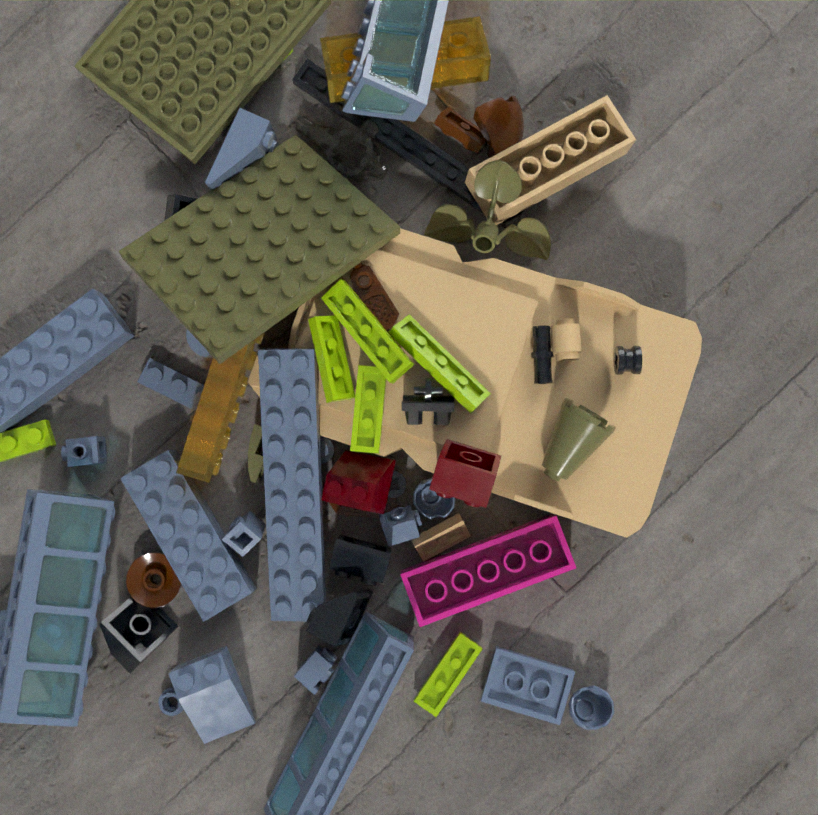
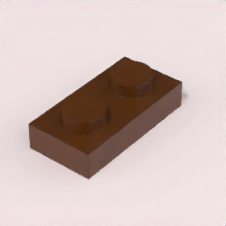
(461, 129)

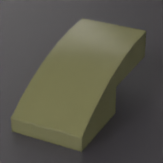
(255, 459)

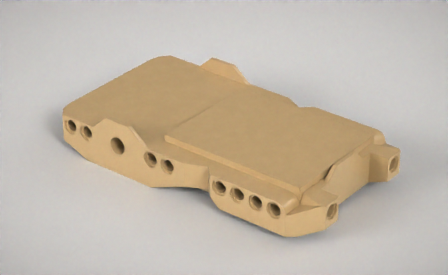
(486, 322)

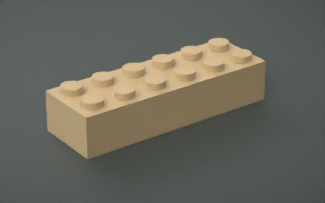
(559, 156)

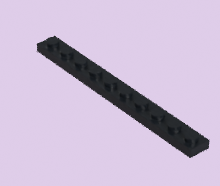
(398, 139)

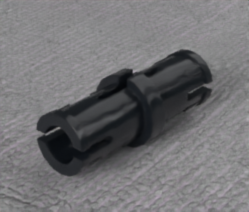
(542, 355)

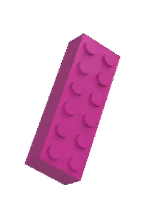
(487, 569)

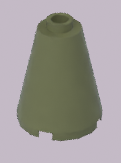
(574, 439)

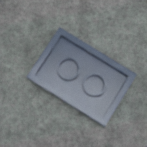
(527, 685)

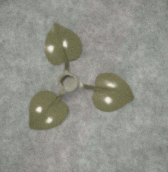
(494, 182)

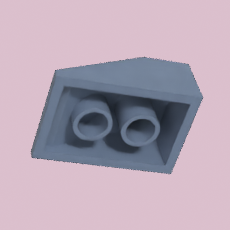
(245, 143)
(212, 695)

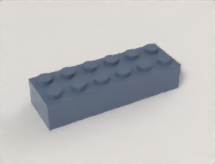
(58, 356)
(188, 535)

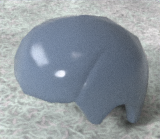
(429, 503)
(591, 708)

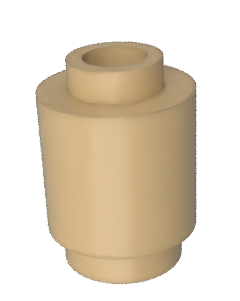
(566, 340)

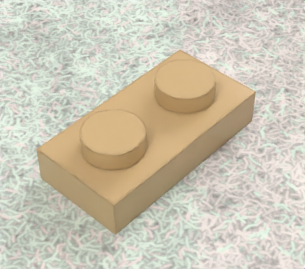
(441, 537)

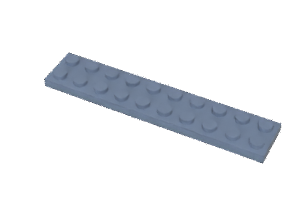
(292, 481)

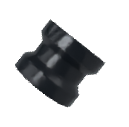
(627, 360)
(397, 486)

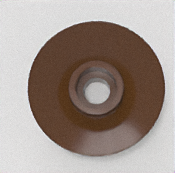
(141, 583)

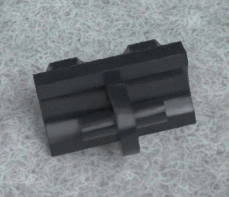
(428, 399)

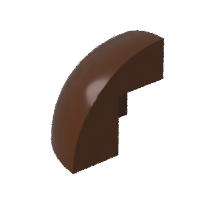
(500, 123)

